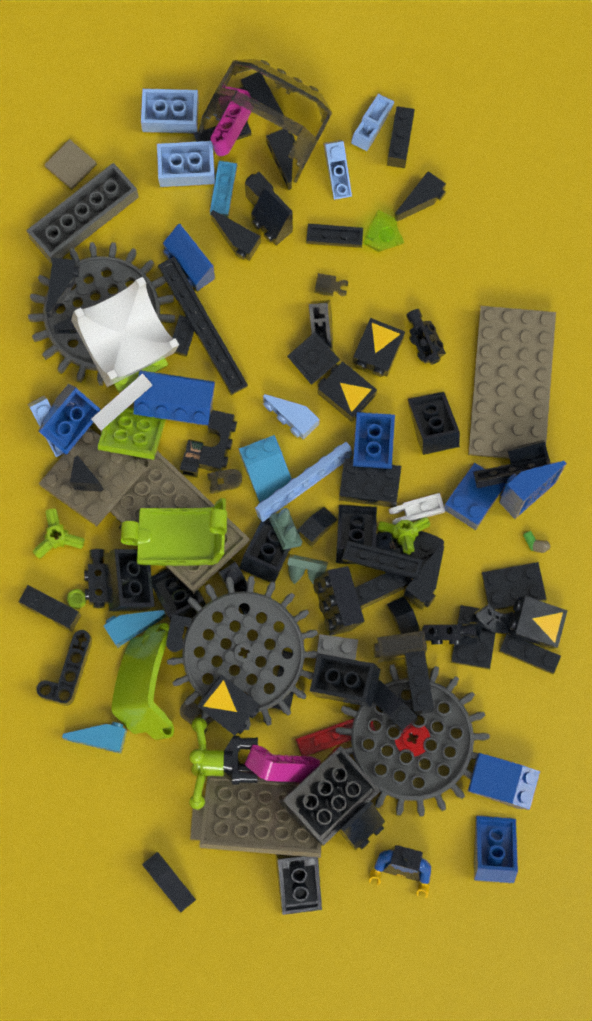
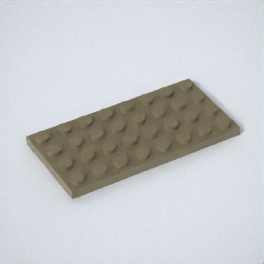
(511, 380)
(166, 487)

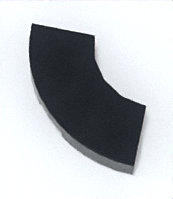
(493, 620)

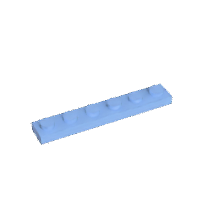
(303, 482)

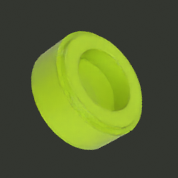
(76, 599)

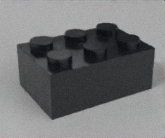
(370, 484)
(127, 582)
(338, 601)
(345, 680)

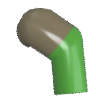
(536, 545)

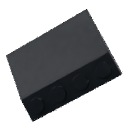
(329, 795)

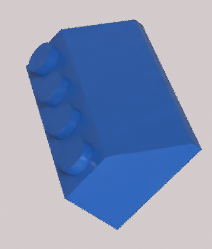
(176, 398)

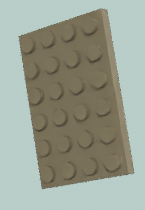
(252, 819)

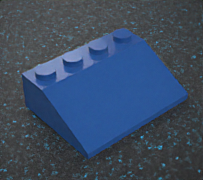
(529, 486)

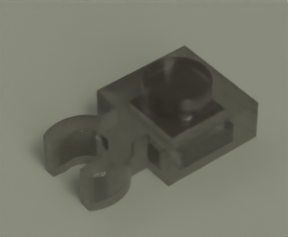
(327, 285)

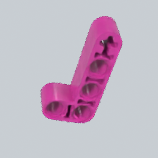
(230, 126)
(279, 767)

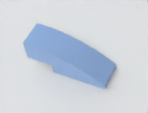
(372, 122)

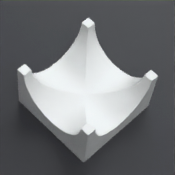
(123, 333)

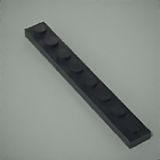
(202, 326)

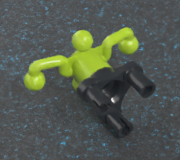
(218, 762)

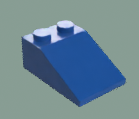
(68, 418)
(374, 440)
(472, 503)
(504, 781)
(495, 850)

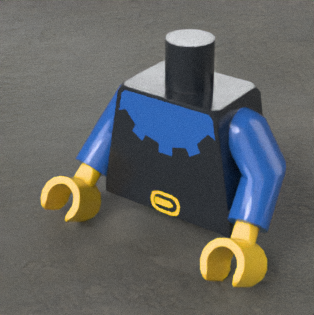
(403, 863)

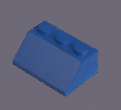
(189, 257)

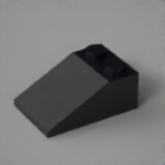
(272, 216)
(434, 423)
(355, 525)
(264, 554)
(422, 591)
(174, 595)
(362, 826)
(298, 883)

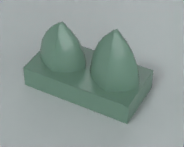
(285, 529)
(299, 564)

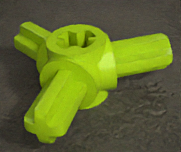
(405, 532)
(64, 538)

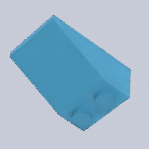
(265, 467)

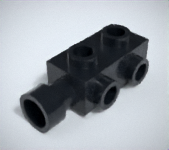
(425, 338)
(96, 582)
(453, 632)

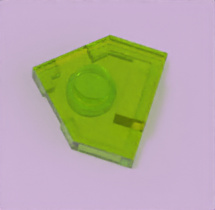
(383, 233)

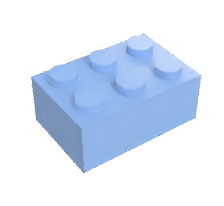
(169, 110)
(185, 164)

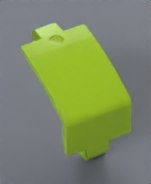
(178, 535)
(136, 685)

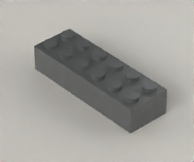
(83, 213)

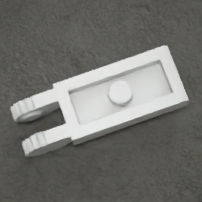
(419, 508)

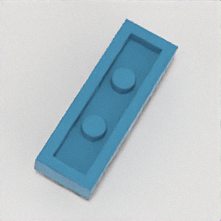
(223, 188)

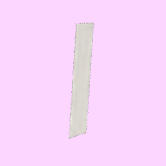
(121, 402)

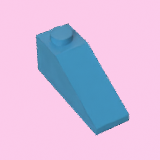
(128, 626)
(103, 737)

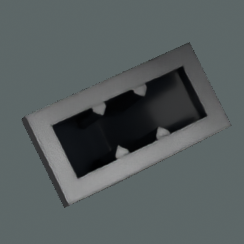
(83, 478)
(403, 616)

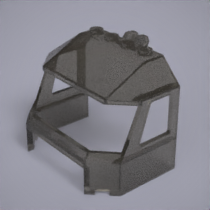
(306, 141)

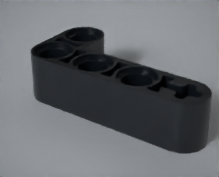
(69, 667)

